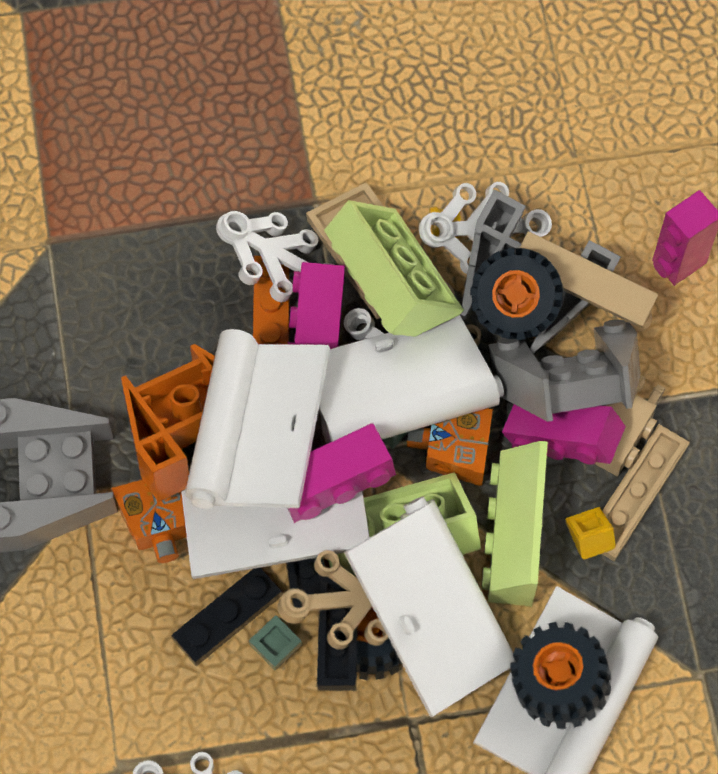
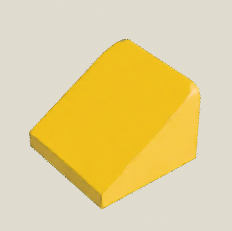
(591, 533)

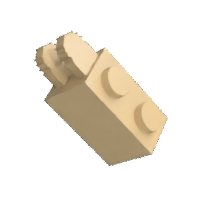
(638, 424)

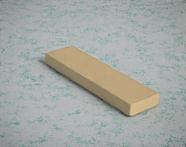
(595, 283)
(642, 484)

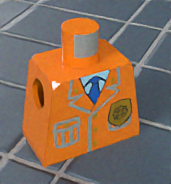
(456, 445)
(151, 521)

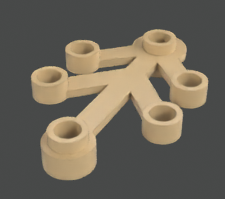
(353, 597)

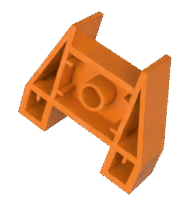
(167, 418)

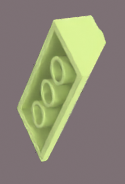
(391, 269)
(450, 498)
(517, 525)

